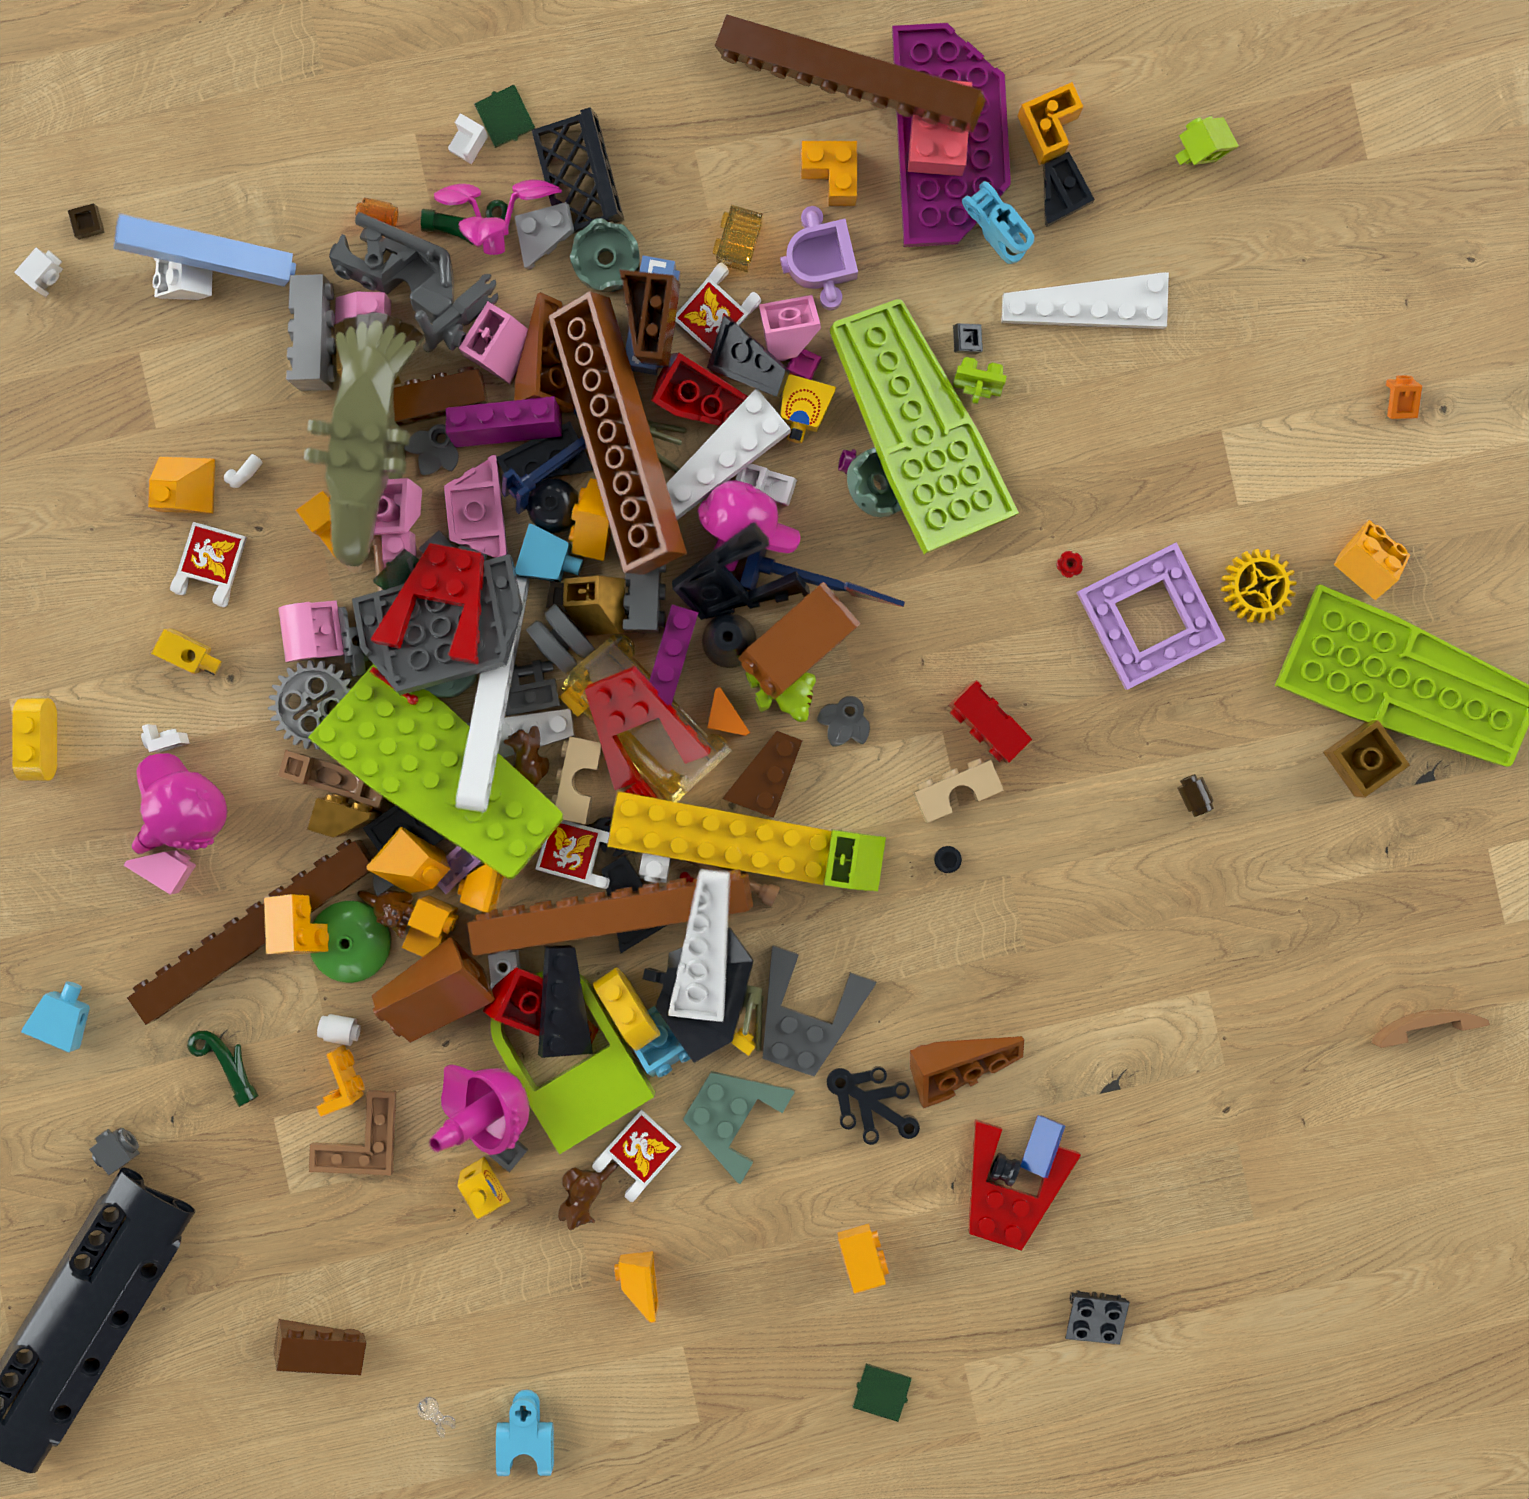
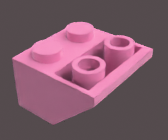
(495, 342)

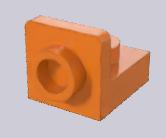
(1404, 397)

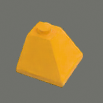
(182, 485)
(410, 862)
(481, 888)
(638, 1282)

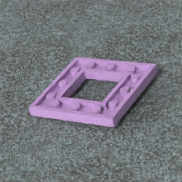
(1201, 627)

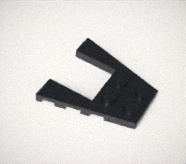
(715, 591)

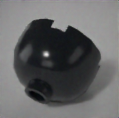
(552, 505)

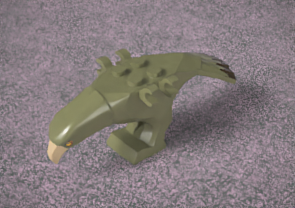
(363, 434)

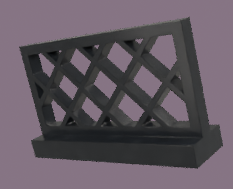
(597, 160)

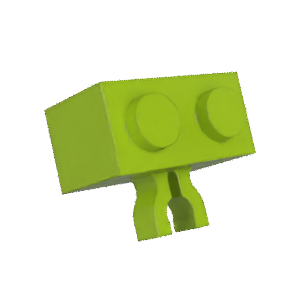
(1206, 141)

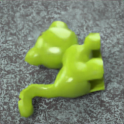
(792, 701)

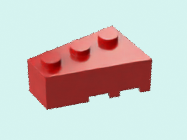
(989, 722)

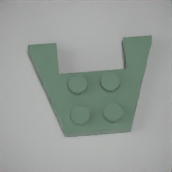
(721, 1111)

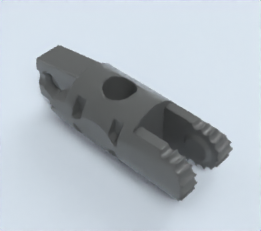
(352, 653)

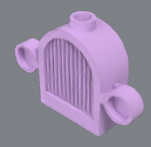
(821, 256)

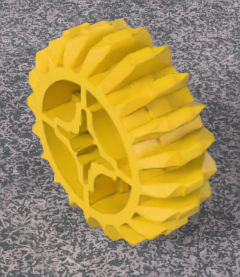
(1263, 594)

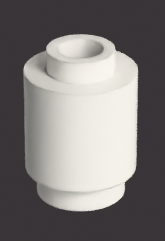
(338, 1029)

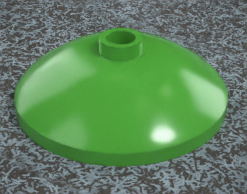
(368, 942)

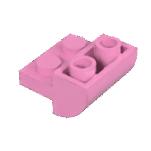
(310, 631)

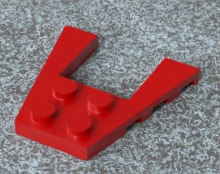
(445, 577)
(627, 702)
(1003, 1212)

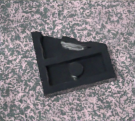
(1064, 189)

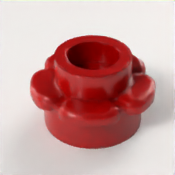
(1062, 564)

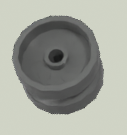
(560, 639)

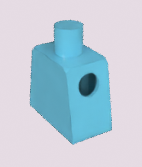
(546, 556)
(59, 1018)

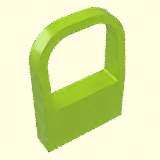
(587, 1093)

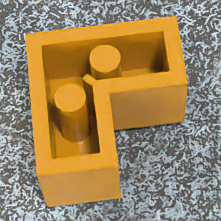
(1044, 118)
(833, 162)
(318, 518)
(592, 529)
(429, 925)
(289, 926)
(862, 1259)

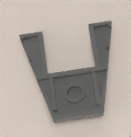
(795, 1037)

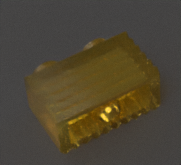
(739, 238)

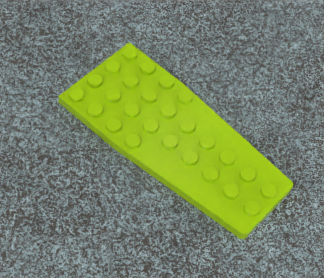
(920, 428)
(1405, 678)
(416, 763)

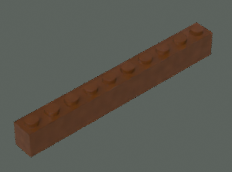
(851, 74)
(245, 935)

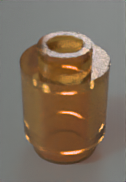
(379, 210)

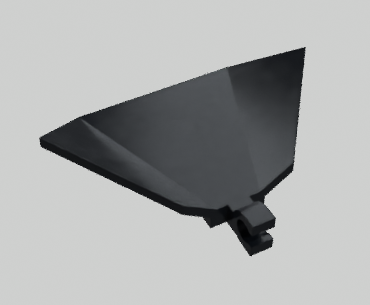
(706, 1036)

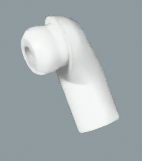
(246, 471)

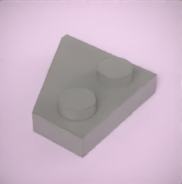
(542, 231)

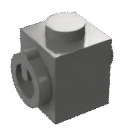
(114, 1149)

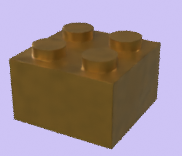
(1366, 758)

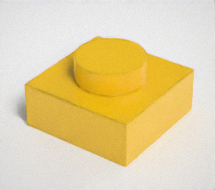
(744, 1042)

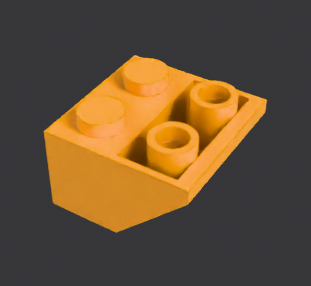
(1373, 560)

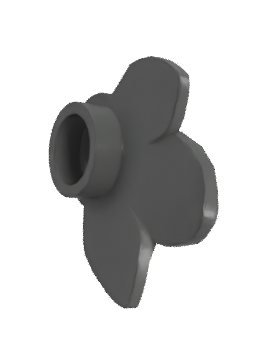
(431, 453)
(843, 725)

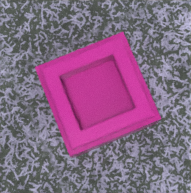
(804, 364)

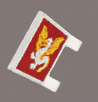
(706, 307)
(211, 558)
(572, 853)
(641, 1151)

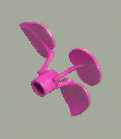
(491, 230)

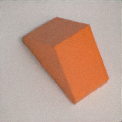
(724, 716)

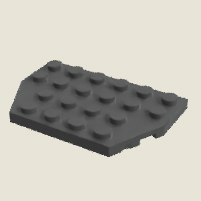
(432, 627)

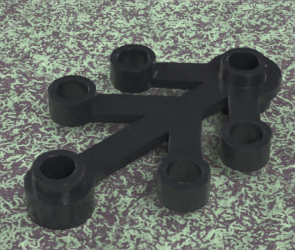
(869, 1101)

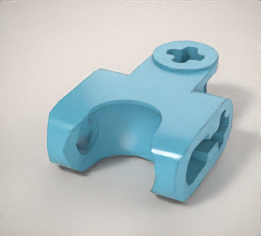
(999, 223)
(525, 1436)

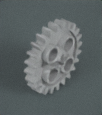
(301, 684)

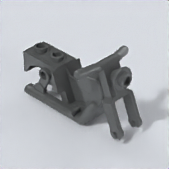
(427, 272)

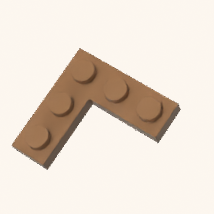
(371, 1158)

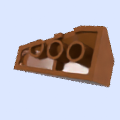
(540, 365)
(948, 1065)

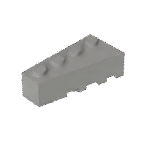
(311, 333)

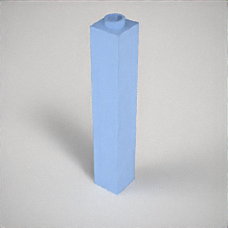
(203, 250)

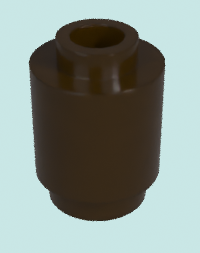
(1196, 795)

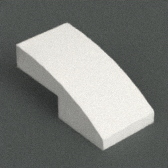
(774, 484)

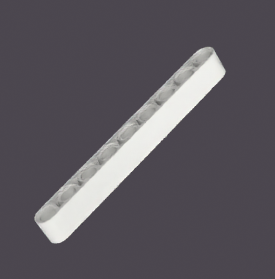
(487, 726)

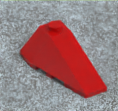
(519, 1002)

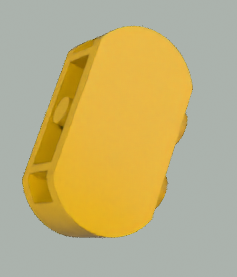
(34, 739)
(626, 1009)

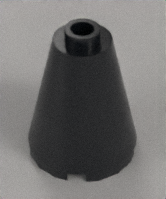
(727, 653)

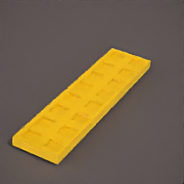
(719, 838)

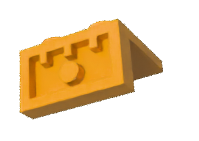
(349, 1084)

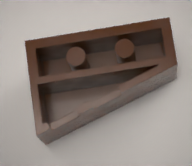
(651, 313)
(766, 776)
(318, 1349)

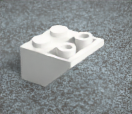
(181, 281)

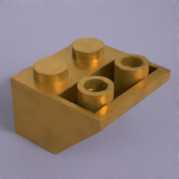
(596, 604)
(338, 817)

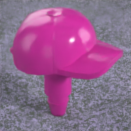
(736, 506)
(177, 806)
(482, 1107)

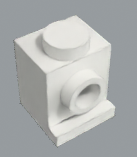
(40, 270)
(654, 868)
(510, 957)

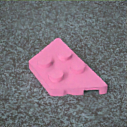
(477, 510)

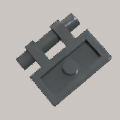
(535, 695)

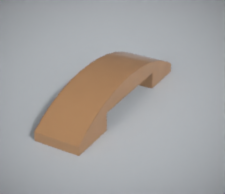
(328, 777)
(1396, 1032)

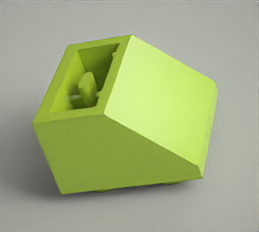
(854, 860)

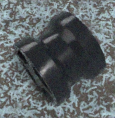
(1005, 1169)

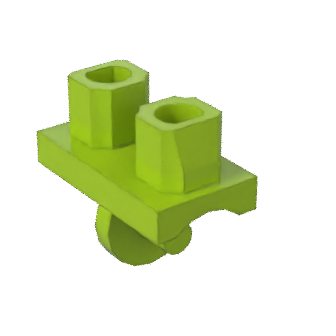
(979, 382)

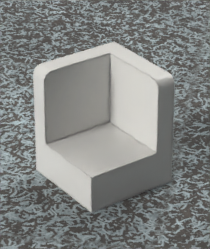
(468, 139)

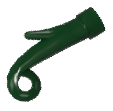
(433, 221)
(232, 1066)

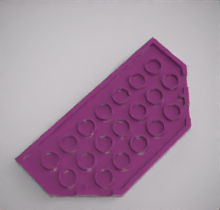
(933, 202)

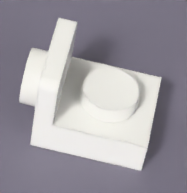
(167, 740)

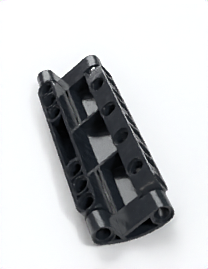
(77, 1315)

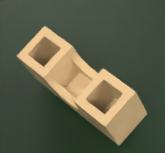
(578, 755)
(934, 797)

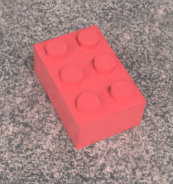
(937, 147)

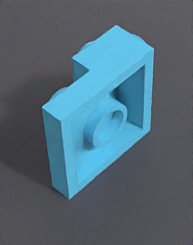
(662, 1051)

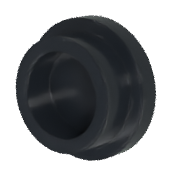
(947, 859)

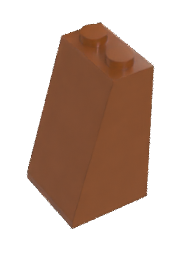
(798, 641)
(433, 992)

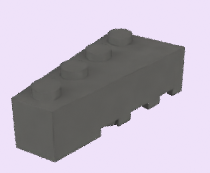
(643, 602)

